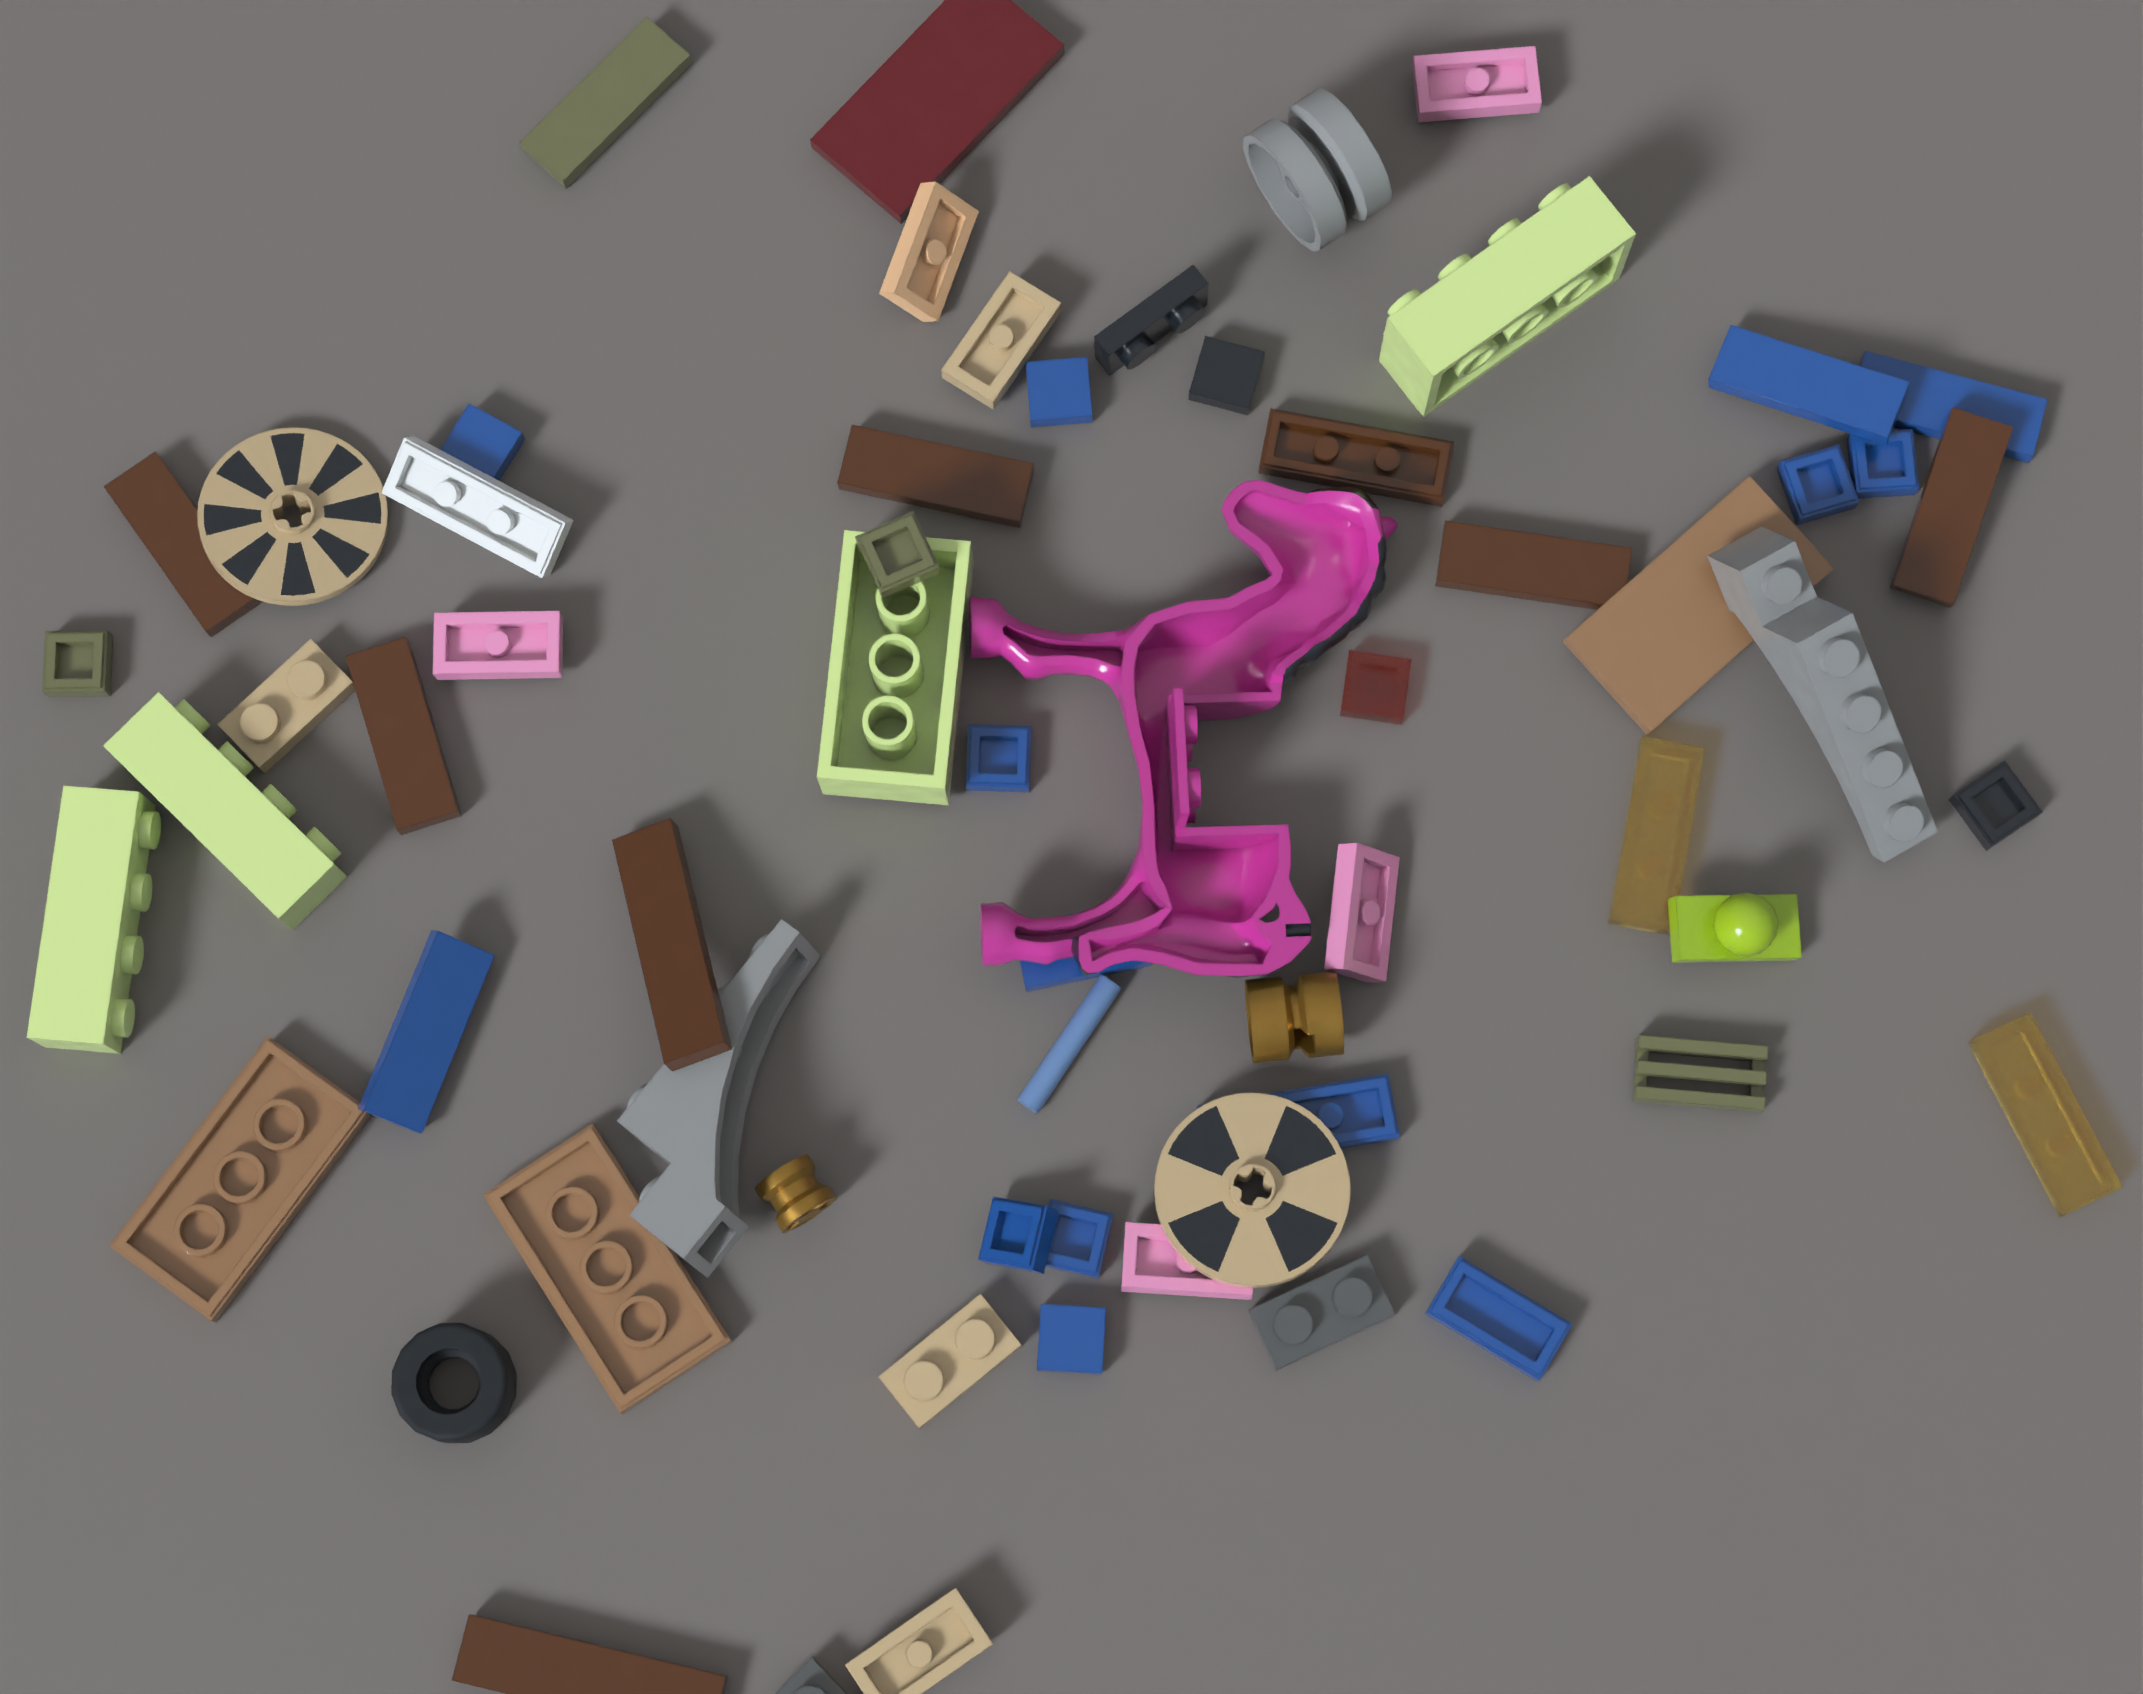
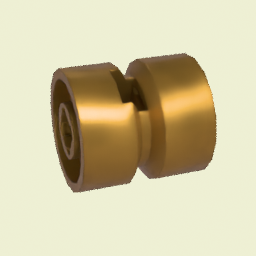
(1294, 1017)

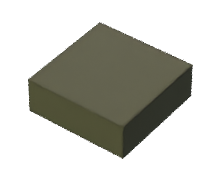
(897, 554)
(77, 663)

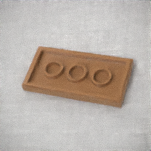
(1671, 620)
(241, 1179)
(604, 1272)

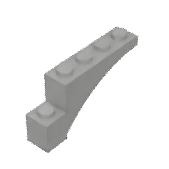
(1832, 682)
(699, 1110)

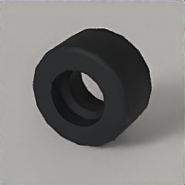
(412, 1383)

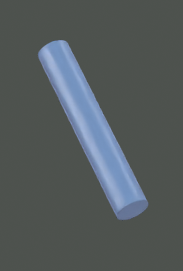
(1069, 1044)

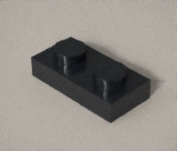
(1170, 308)

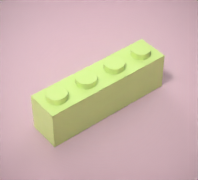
(225, 811)
(93, 920)

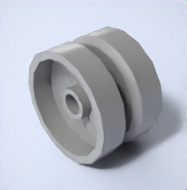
(1317, 169)

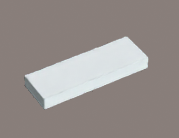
(477, 506)

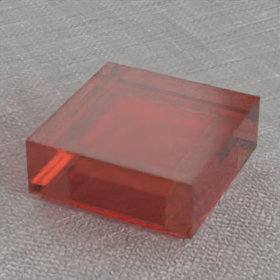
(1375, 687)

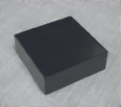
(1226, 375)
(1995, 805)

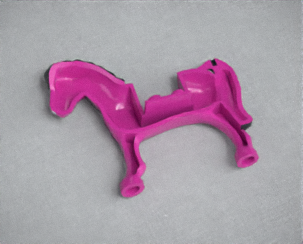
(1201, 890)

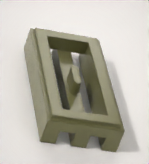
(1754, 1077)

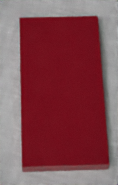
(936, 99)

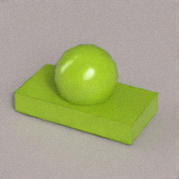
(1734, 928)

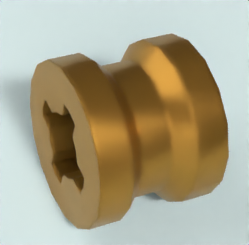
(795, 1193)

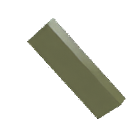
(606, 102)

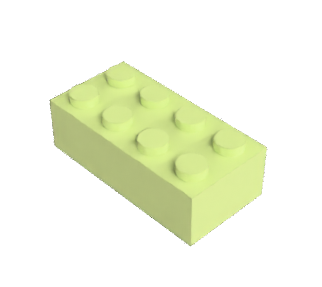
(1505, 294)
(895, 680)

